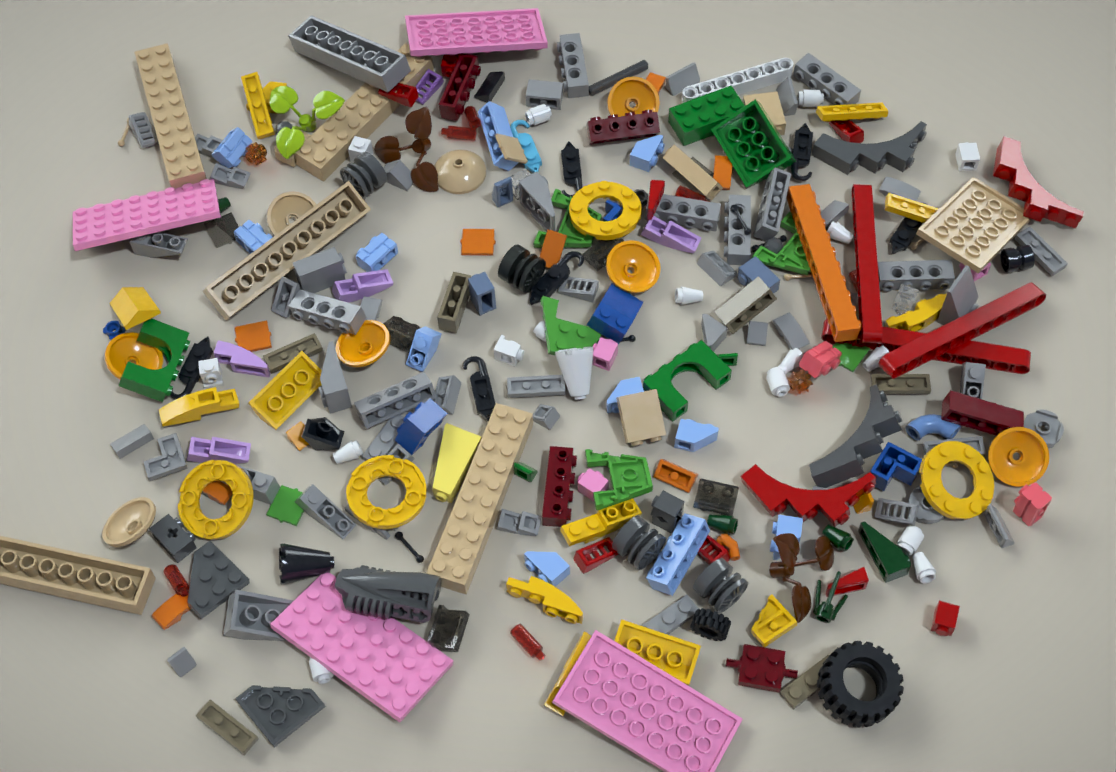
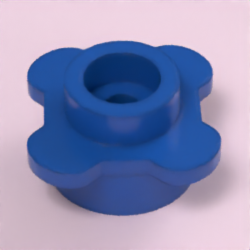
(111, 326)

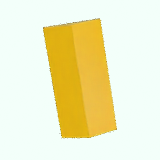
(133, 306)
(287, 391)
(662, 650)

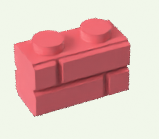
(820, 359)
(1031, 503)

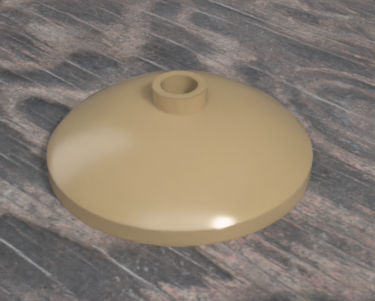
(462, 177)
(287, 206)
(129, 522)

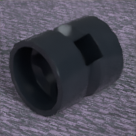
(1018, 258)

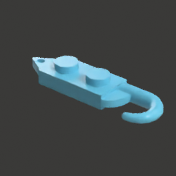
(527, 144)

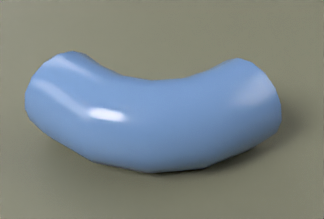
(931, 424)

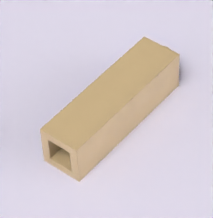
(692, 172)

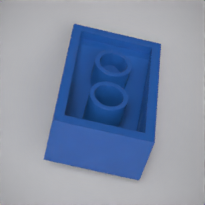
(615, 313)

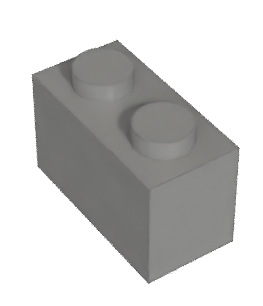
(544, 93)

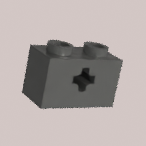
(667, 511)
(177, 547)

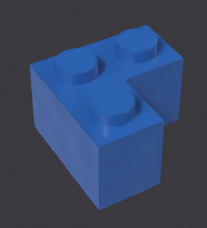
(419, 425)
(895, 463)

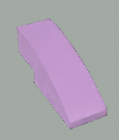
(670, 235)
(362, 285)
(240, 359)
(203, 450)

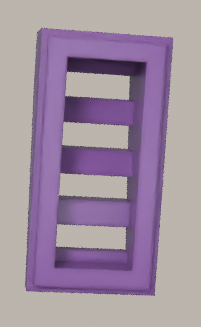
(429, 75)

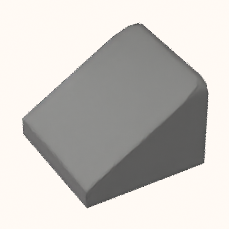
(757, 333)
(546, 416)
(182, 662)

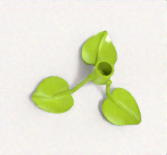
(283, 98)

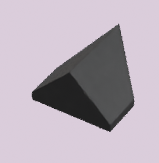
(322, 434)

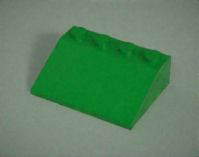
(753, 144)

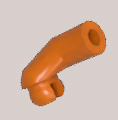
(731, 544)

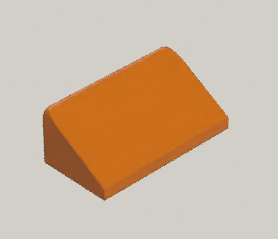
(552, 247)
(675, 475)

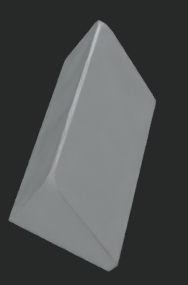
(682, 78)
(787, 97)
(834, 212)
(716, 267)
(447, 393)
(132, 441)
(998, 526)

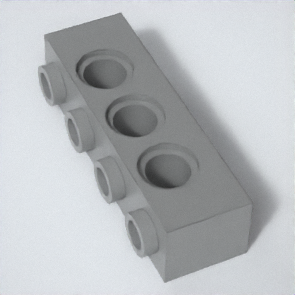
(573, 65)
(821, 77)
(772, 204)
(688, 212)
(739, 253)
(921, 270)
(327, 312)
(395, 400)

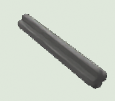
(613, 79)

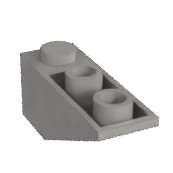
(158, 245)
(972, 379)
(264, 486)
(325, 511)

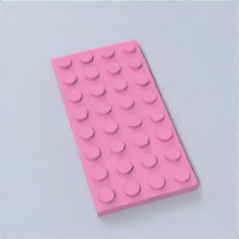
(475, 32)
(145, 214)
(363, 650)
(646, 709)

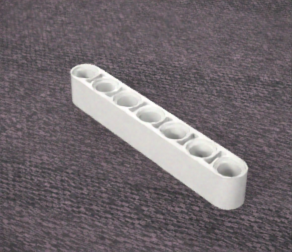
(744, 80)

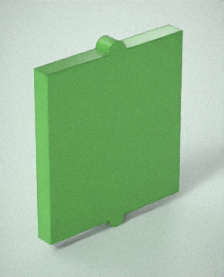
(851, 355)
(284, 506)

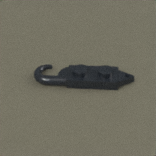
(802, 151)
(571, 167)
(904, 234)
(554, 277)
(189, 372)
(481, 388)

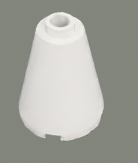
(576, 370)

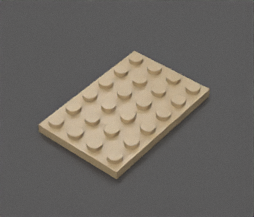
(974, 224)

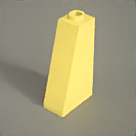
(453, 461)

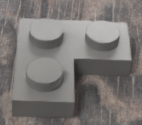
(169, 462)

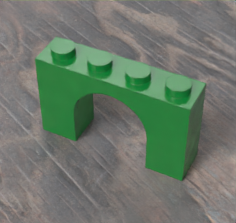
(697, 359)
(157, 382)

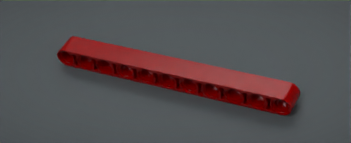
(866, 264)
(961, 330)
(994, 356)

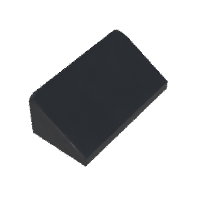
(490, 86)

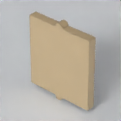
(511, 148)

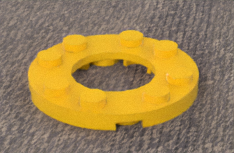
(610, 229)
(380, 467)
(933, 488)
(191, 490)

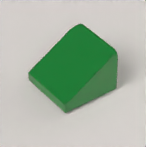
(729, 359)
(524, 471)

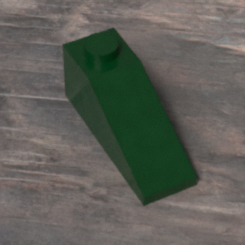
(886, 555)

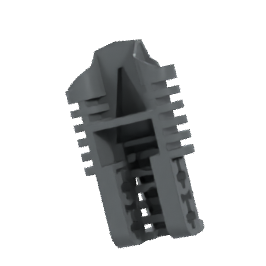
(388, 592)

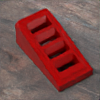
(407, 99)
(848, 131)
(655, 194)
(720, 551)
(585, 561)
(850, 583)

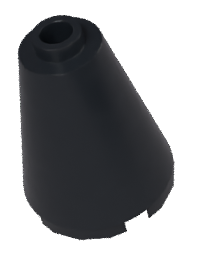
(302, 563)

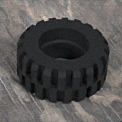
(881, 670)

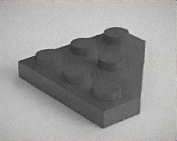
(212, 580)
(279, 709)

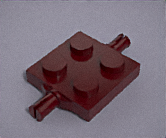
(761, 668)

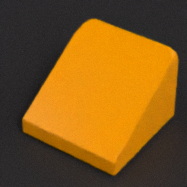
(295, 436)
(864, 504)

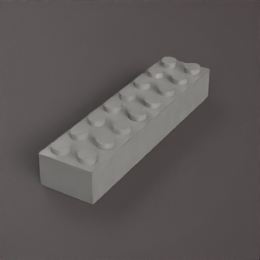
(350, 53)

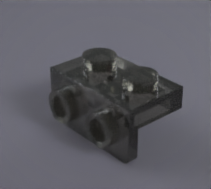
(598, 253)
(401, 333)
(716, 497)
(448, 629)

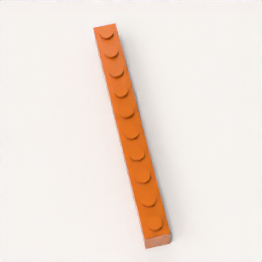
(823, 263)

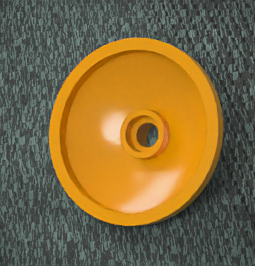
(633, 90)
(637, 258)
(365, 346)
(126, 349)
(1032, 456)

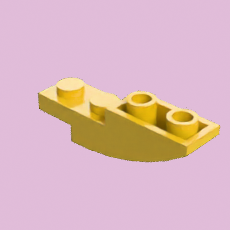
(923, 315)
(194, 405)
(600, 524)
(553, 600)
(567, 668)

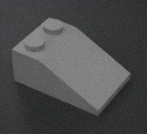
(537, 200)
(960, 298)
(333, 388)
(251, 616)

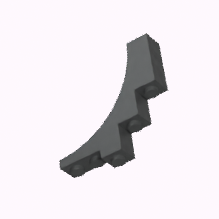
(847, 155)
(865, 442)

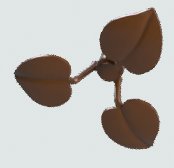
(388, 150)
(788, 550)

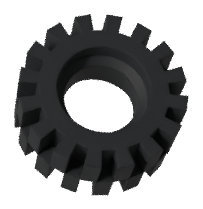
(710, 624)

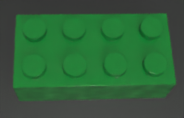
(697, 117)

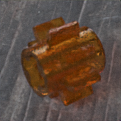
(256, 153)
(800, 376)

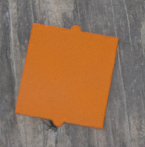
(478, 242)
(253, 336)

